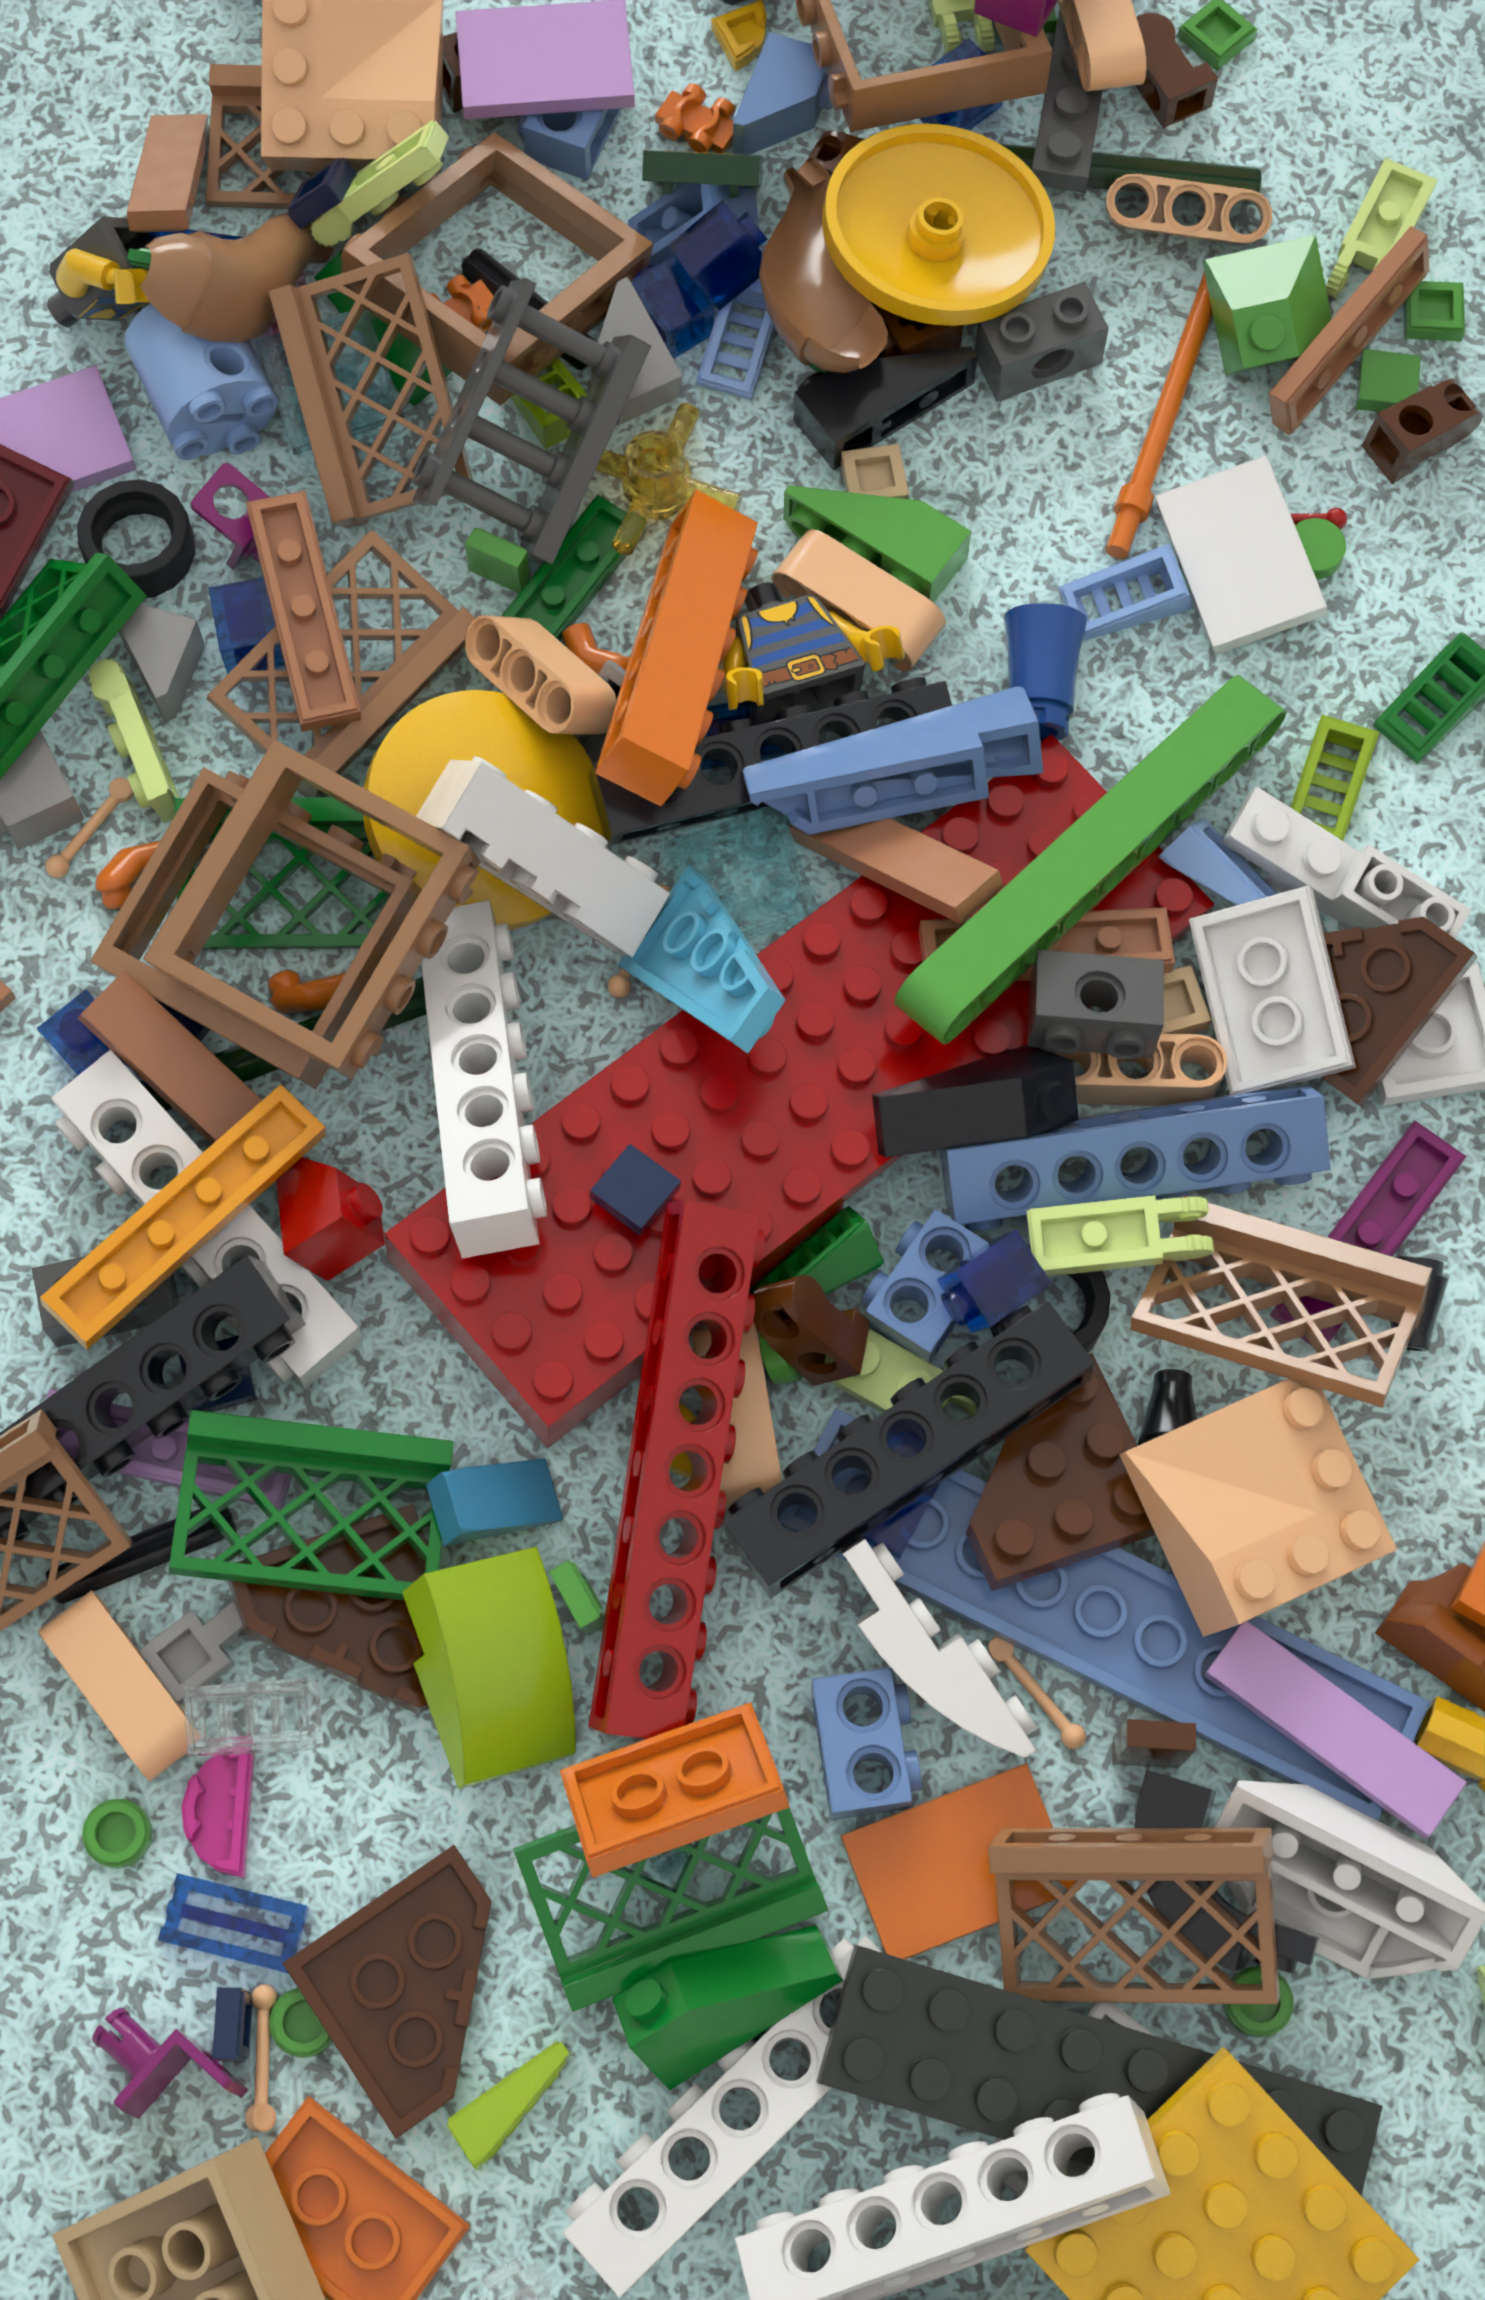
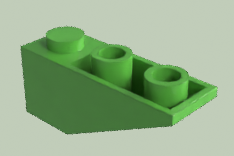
(891, 532)

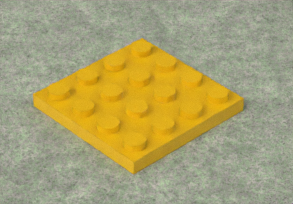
(1245, 2217)

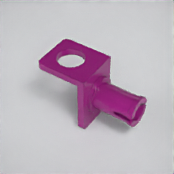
(237, 529)
(154, 2064)

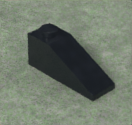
(878, 400)
(978, 1103)

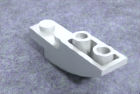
(1347, 884)
(949, 1676)

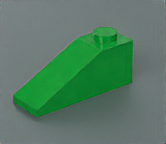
(721, 1999)

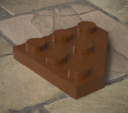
(1388, 991)
(1059, 1490)
(344, 1634)
(401, 1987)

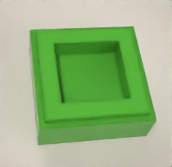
(1217, 33)
(1435, 312)
(1386, 379)
(497, 560)
(579, 1596)

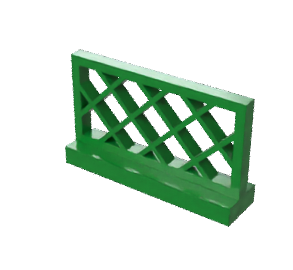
(54, 639)
(325, 813)
(306, 1452)
(707, 1926)

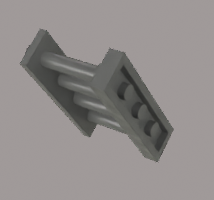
(588, 418)

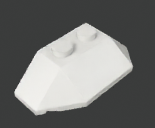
(1355, 1883)

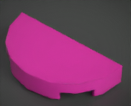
(219, 1810)

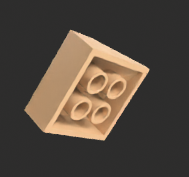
(347, 79)
(1257, 1504)

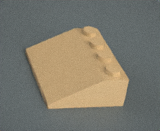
(194, 2237)

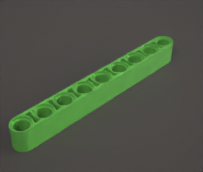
(1088, 860)

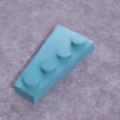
(706, 964)

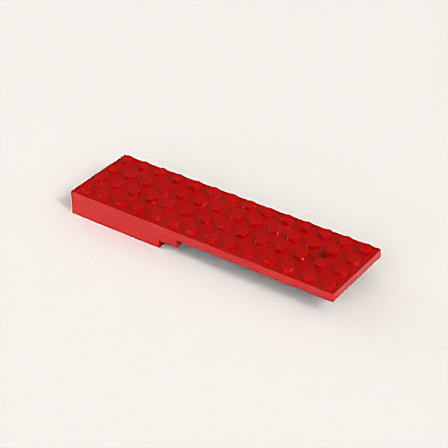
(741, 1130)

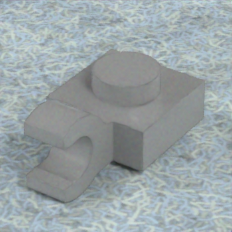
(194, 1651)

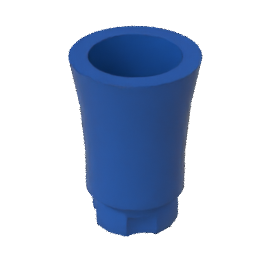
(1044, 660)

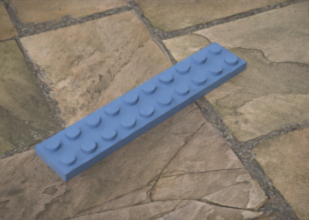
(1121, 1631)

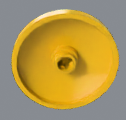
(938, 224)
(500, 733)

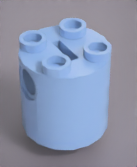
(200, 388)

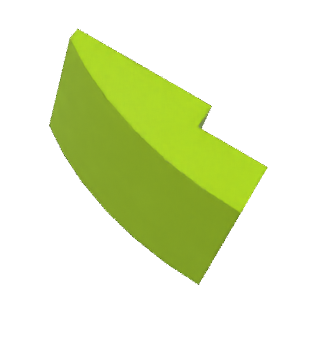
(494, 1665)

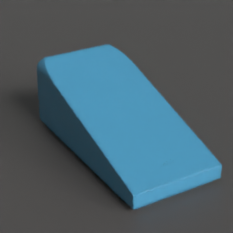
(493, 1500)

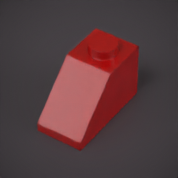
(327, 1218)

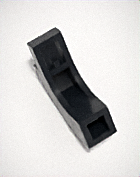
(1180, 1804)

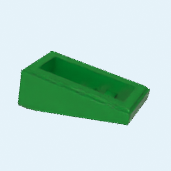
(1463, 669)
(832, 1254)

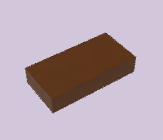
(1154, 1743)

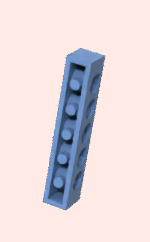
(1294, 1152)

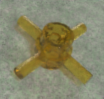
(658, 477)

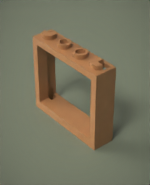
(927, 90)
(546, 196)
(232, 857)
(166, 875)

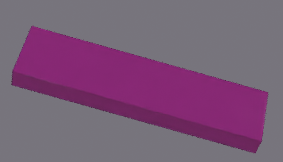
(1390, 1204)

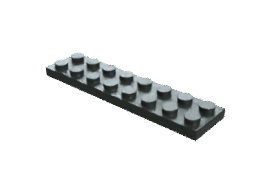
(1008, 2059)

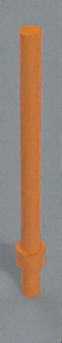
(1136, 497)

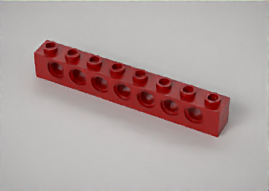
(650, 1498)

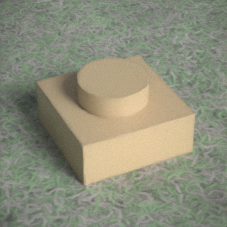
(875, 471)
(1184, 1003)

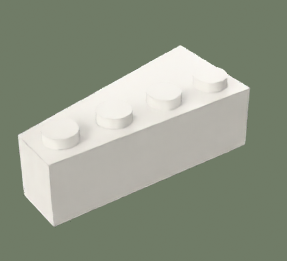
(545, 855)

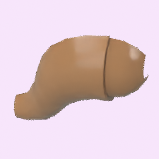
(223, 285)
(804, 291)

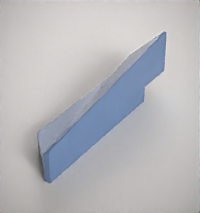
(903, 765)

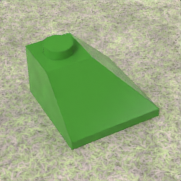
(1267, 303)

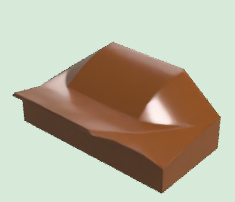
(1438, 1636)

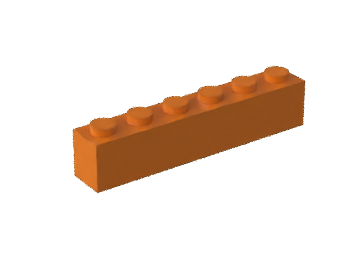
(678, 651)

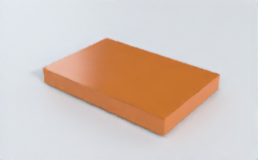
(673, 1789)
(930, 1864)
(358, 2213)

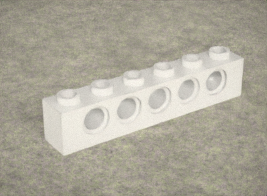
(480, 1085)
(112, 1094)
(1120, 2179)
(625, 2254)

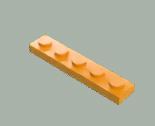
(182, 1217)

